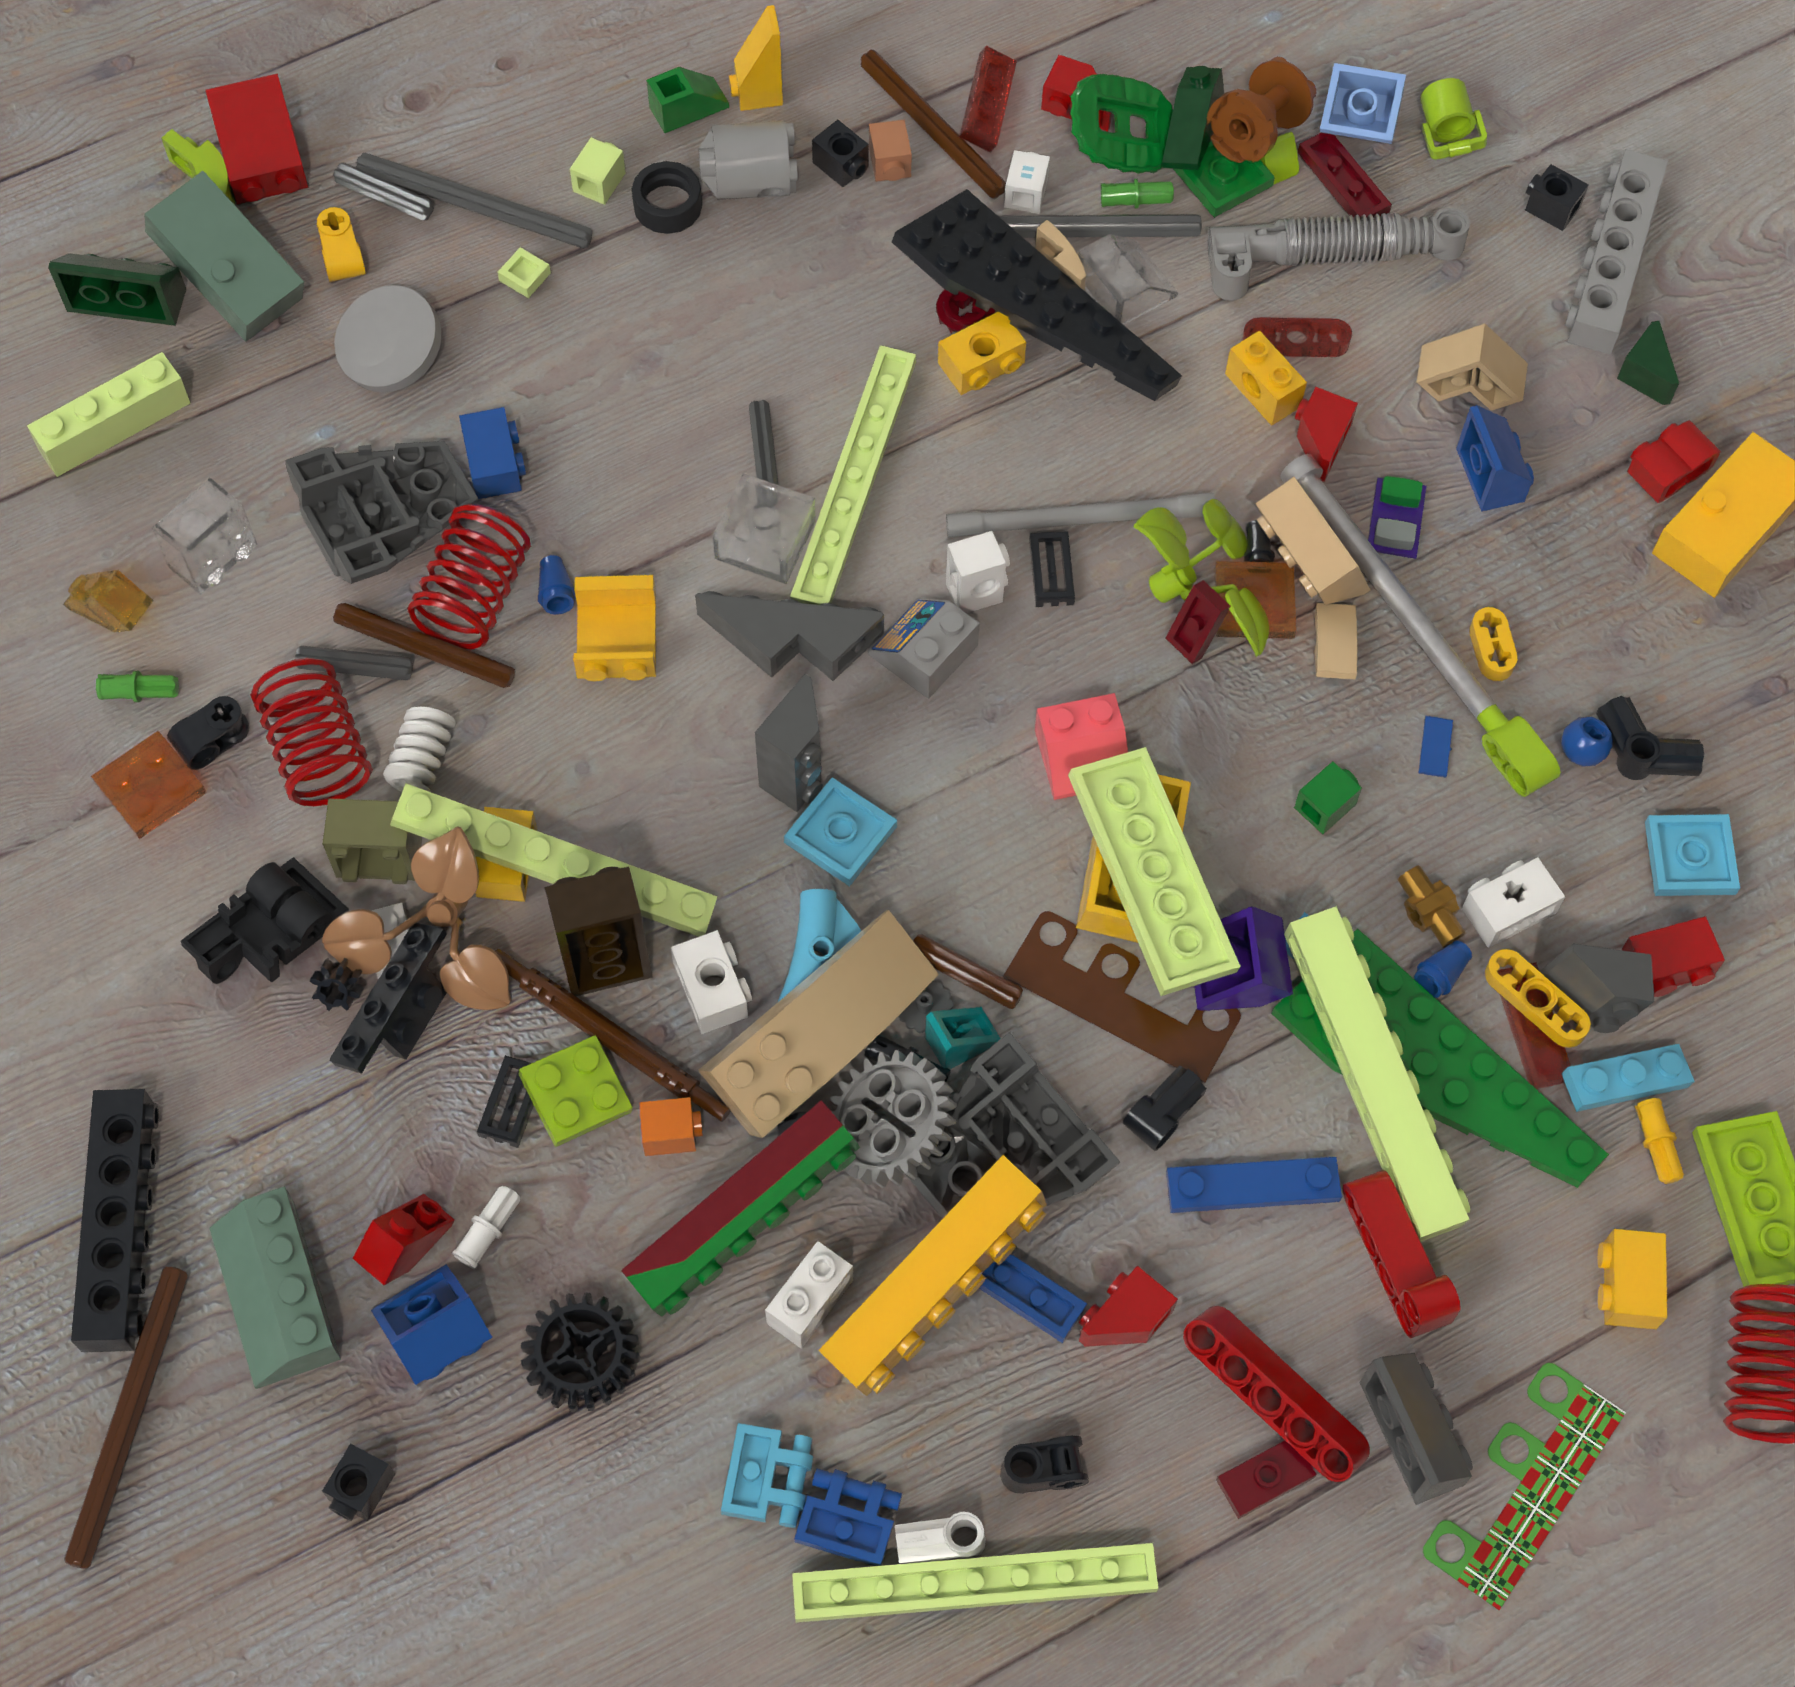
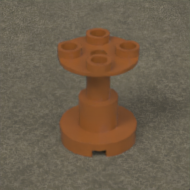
(1248, 120)

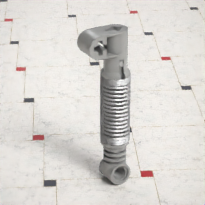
(1297, 242)

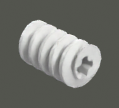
(418, 748)

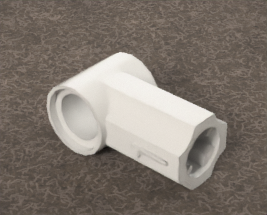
(933, 1539)

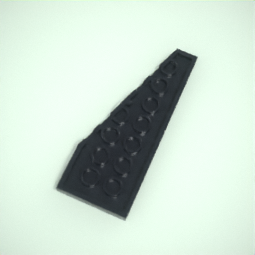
(985, 258)

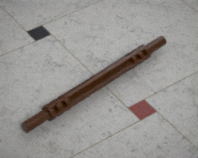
(613, 1037)

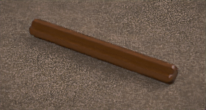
(424, 645)

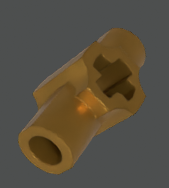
(1431, 906)

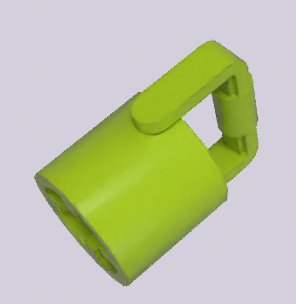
(1450, 119)

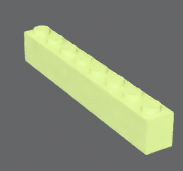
(1375, 1072)

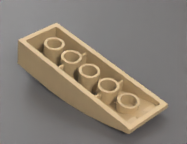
(819, 1026)

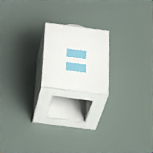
(1026, 181)

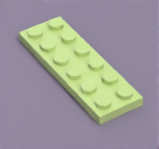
(1153, 871)

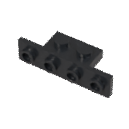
(398, 1003)

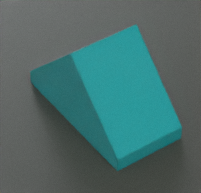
(959, 1035)

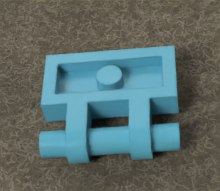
(753, 1470)

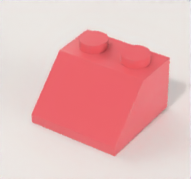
(1078, 735)

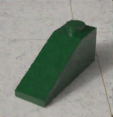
(1188, 127)

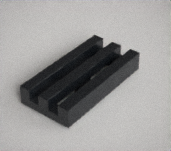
(1053, 596)
(500, 1133)

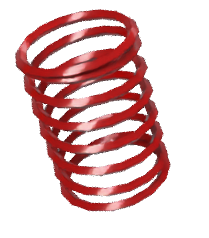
(453, 605)
(305, 706)
(1780, 1399)

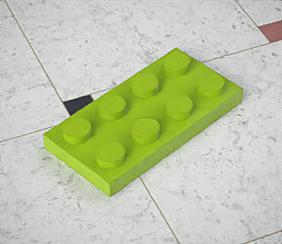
(1754, 1193)

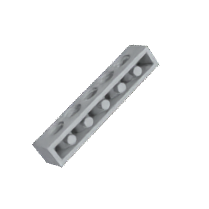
(1617, 251)

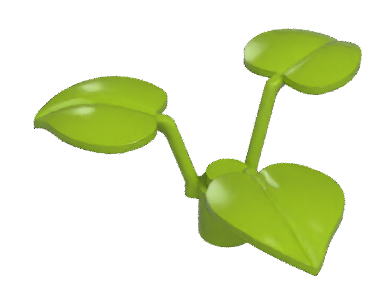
(1178, 576)

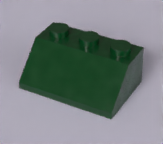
(119, 288)

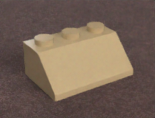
(1310, 544)

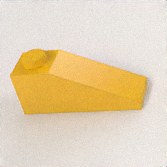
(758, 66)

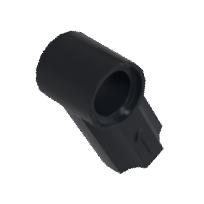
(1159, 1115)

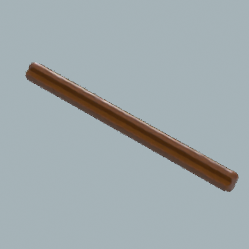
(125, 1418)

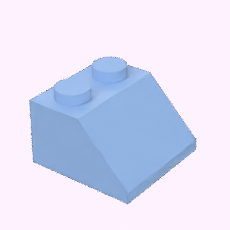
(1363, 103)

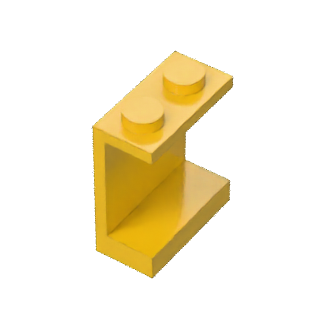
(615, 627)

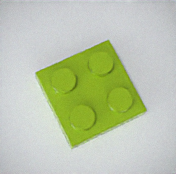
(575, 1091)

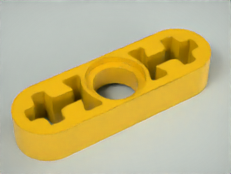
(1536, 980)

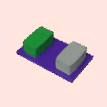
(1397, 516)

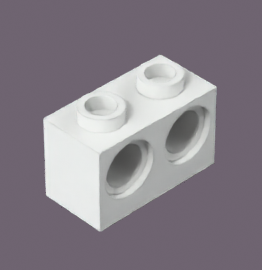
(809, 1294)

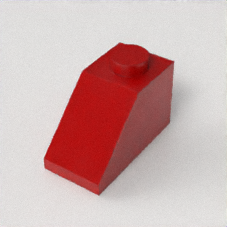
(1324, 426)

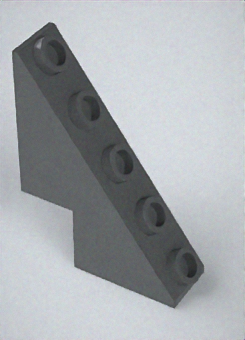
(779, 630)

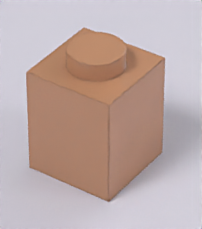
(890, 150)

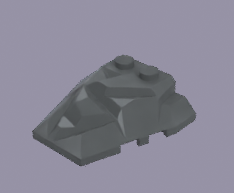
(377, 504)
(1016, 1114)

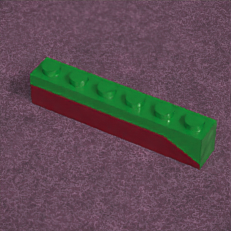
(741, 1210)

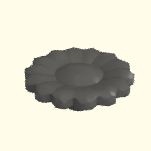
(931, 999)

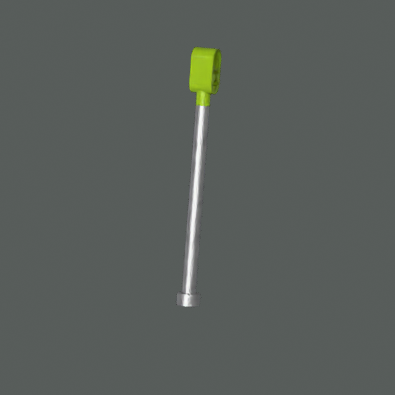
(1508, 743)

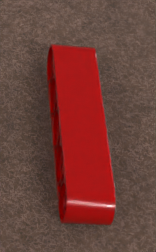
(1297, 1399)

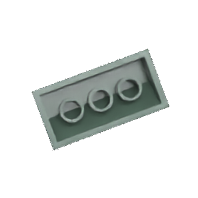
(273, 1288)

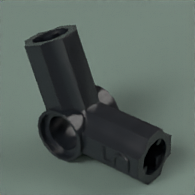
(1662, 755)

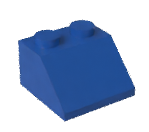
(1493, 460)
(432, 1324)

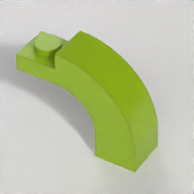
(194, 159)

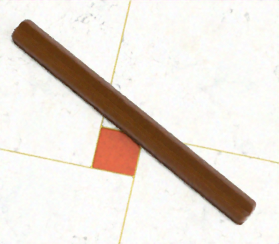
(933, 124)

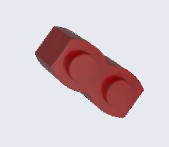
(1672, 460)

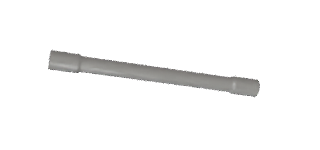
(978, 522)

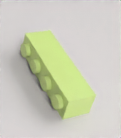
(109, 414)

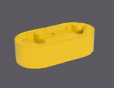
(1500, 641)

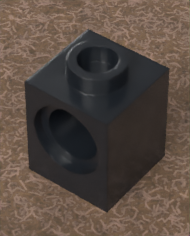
(840, 153)
(1555, 196)
(352, 1465)

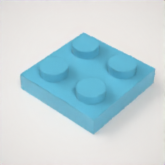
(840, 831)
(1692, 855)

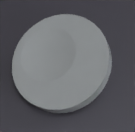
(387, 338)

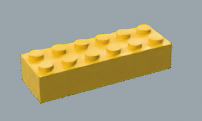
(935, 1277)

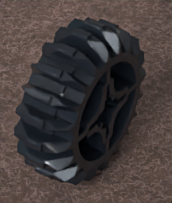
(565, 1359)

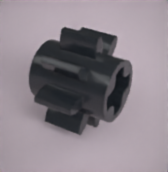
(334, 995)

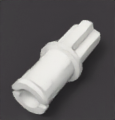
(486, 1227)

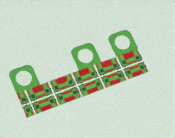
(1546, 1486)

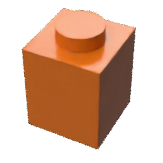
(669, 1126)

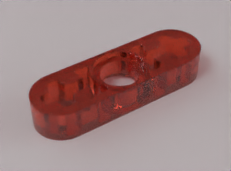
(1308, 326)

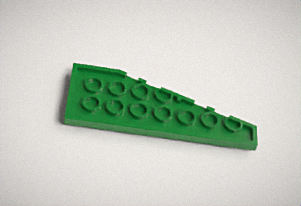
(1457, 1073)

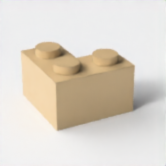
(1473, 363)

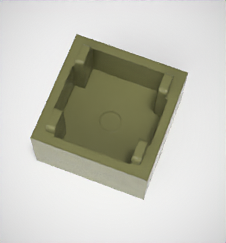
(365, 844)

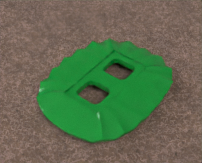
(1124, 99)

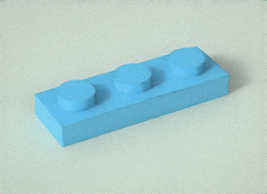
(1627, 1077)

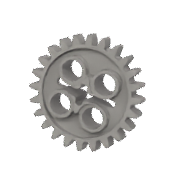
(913, 1085)

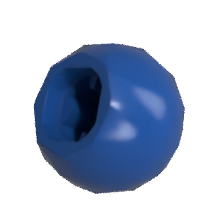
(1586, 741)

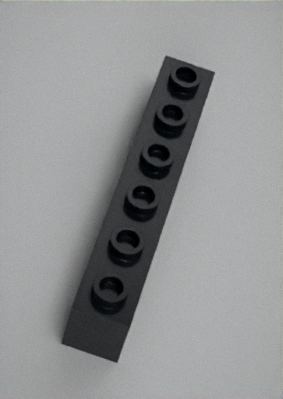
(110, 1116)

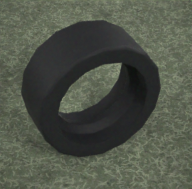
(660, 175)

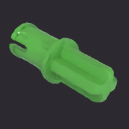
(1136, 193)
(136, 686)

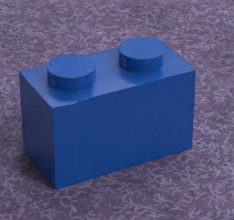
(490, 452)

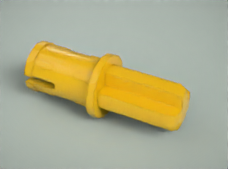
(1659, 1140)

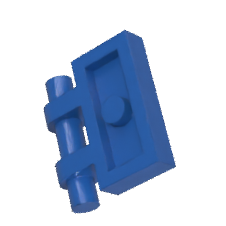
(843, 1529)

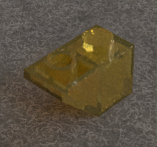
(108, 600)

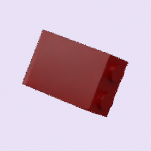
(256, 138)

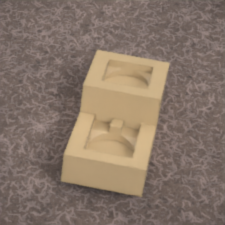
(1060, 252)
(1336, 641)

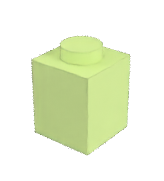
(597, 170)

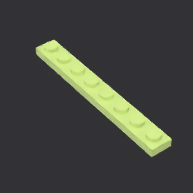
(854, 477)
(548, 856)
(974, 1582)

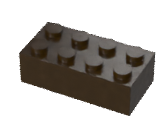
(599, 930)

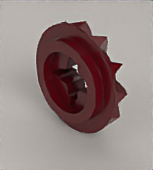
(948, 311)

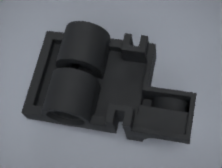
(272, 921)

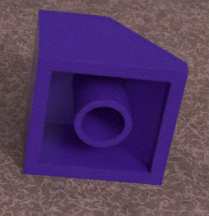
(1263, 959)

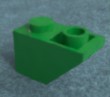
(683, 97)

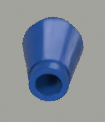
(555, 588)
(1443, 968)

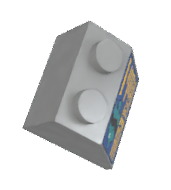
(927, 644)

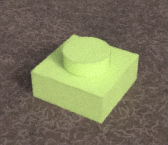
(524, 272)

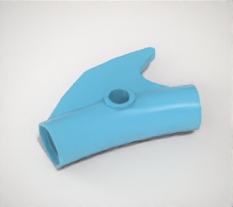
(822, 927)

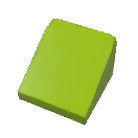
(1283, 158)

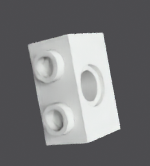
(976, 572)
(717, 1004)

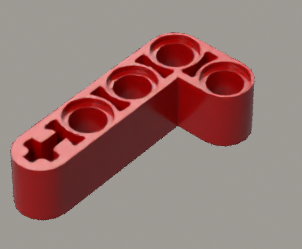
(1415, 1292)

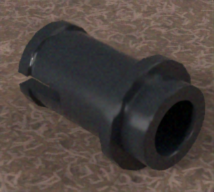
(1257, 544)

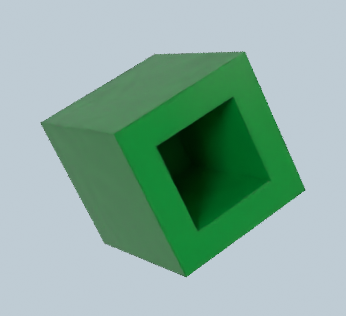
(1328, 797)

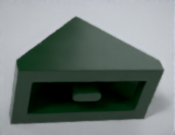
(1650, 366)

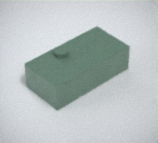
(224, 256)

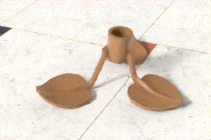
(450, 871)

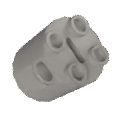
(749, 160)

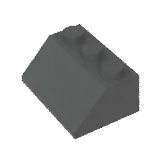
(791, 748)
(1416, 1426)

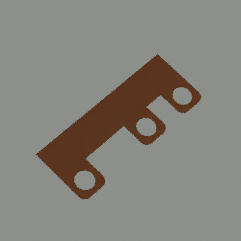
(1105, 1004)

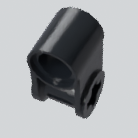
(206, 734)
(1054, 1465)

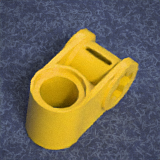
(339, 246)

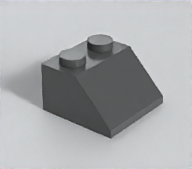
(1604, 983)

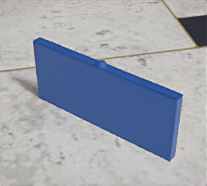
(1435, 746)

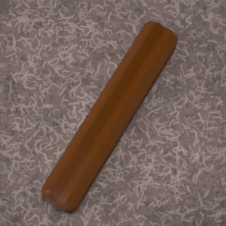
(969, 972)

